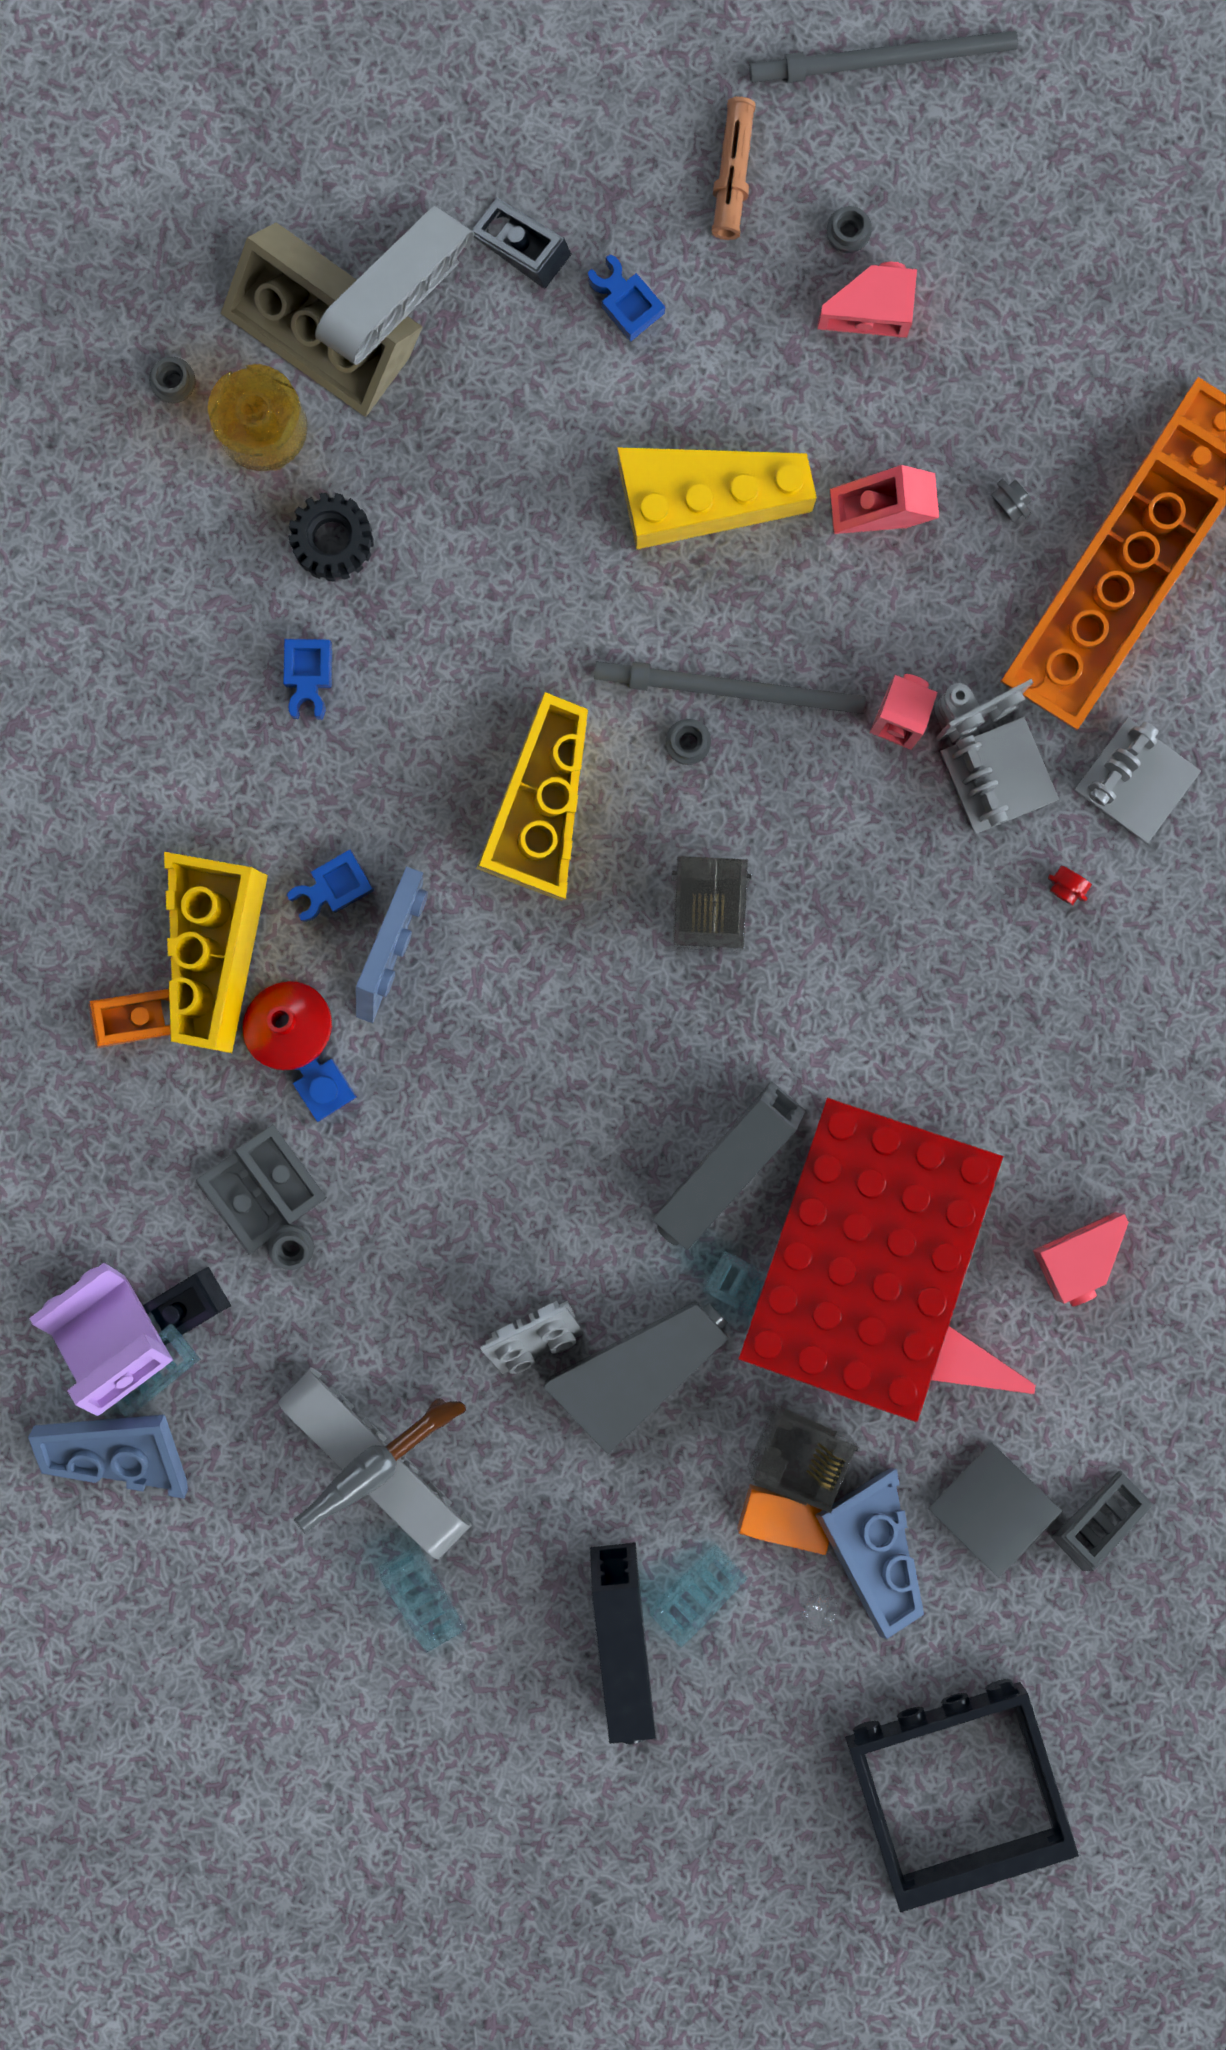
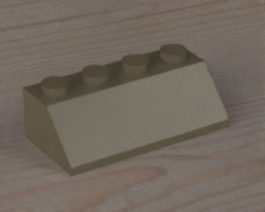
(280, 299)

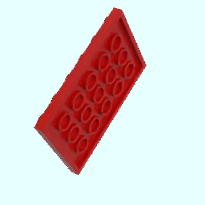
(871, 1259)

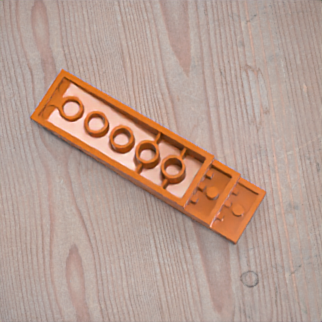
(1129, 562)

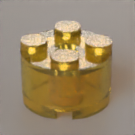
(249, 395)

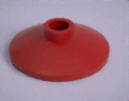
(300, 1038)

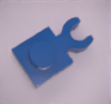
(628, 302)
(307, 669)
(338, 883)
(323, 1088)

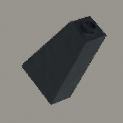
(622, 1643)

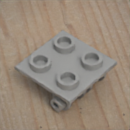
(961, 714)
(999, 775)
(1137, 779)
(516, 1348)

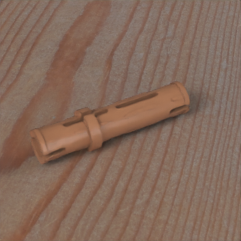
(727, 215)

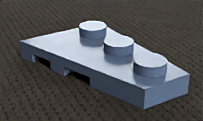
(389, 944)
(115, 1449)
(873, 1550)

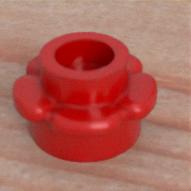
(1069, 885)

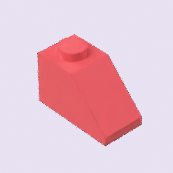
(873, 303)
(885, 501)
(904, 711)
(1082, 1259)

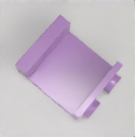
(103, 1338)

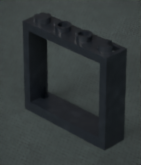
(988, 1864)

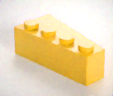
(710, 491)
(540, 803)
(210, 946)

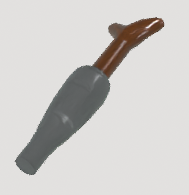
(375, 1465)

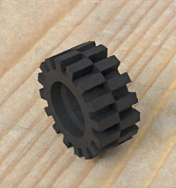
(322, 512)

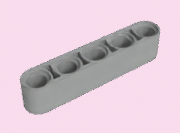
(394, 285)
(343, 1436)

